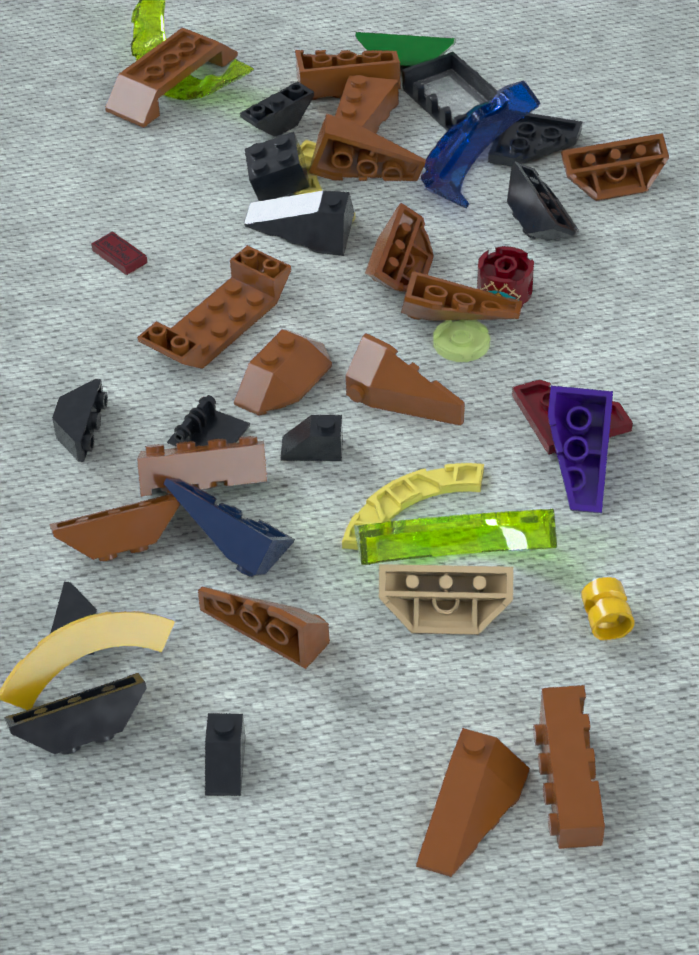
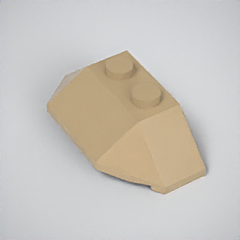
(445, 596)

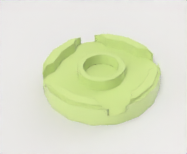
(453, 341)

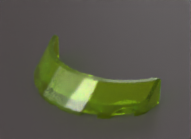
(149, 32)
(455, 535)

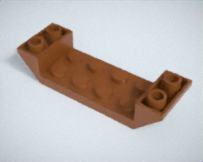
(159, 70)
(225, 314)

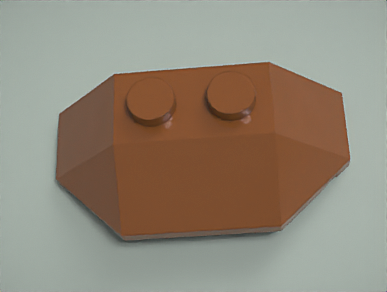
(616, 166)
(400, 250)
(282, 373)
(118, 529)

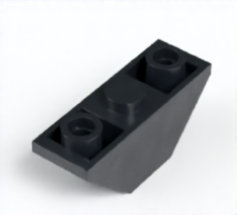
(280, 110)
(78, 417)

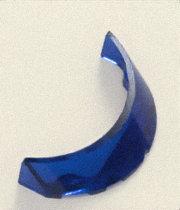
(465, 141)

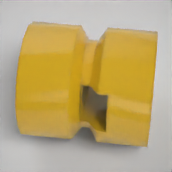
(607, 608)

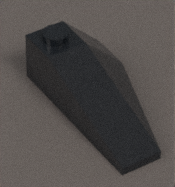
(310, 219)

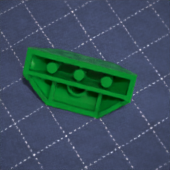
(409, 48)

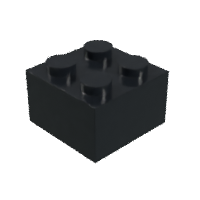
(276, 167)

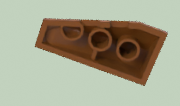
(356, 152)
(445, 300)
(390, 384)
(274, 625)
(475, 793)

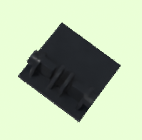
(207, 424)

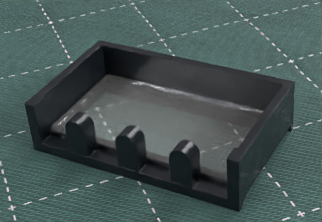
(446, 88)

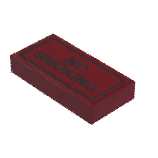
(119, 253)

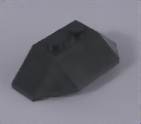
(537, 206)
(80, 718)

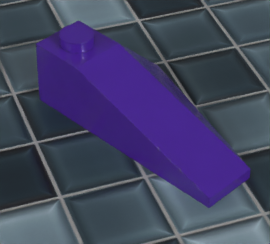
(581, 438)

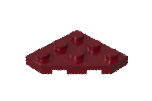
(534, 403)

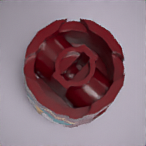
(506, 273)

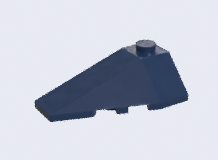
(243, 541)

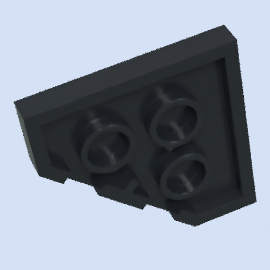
(534, 138)

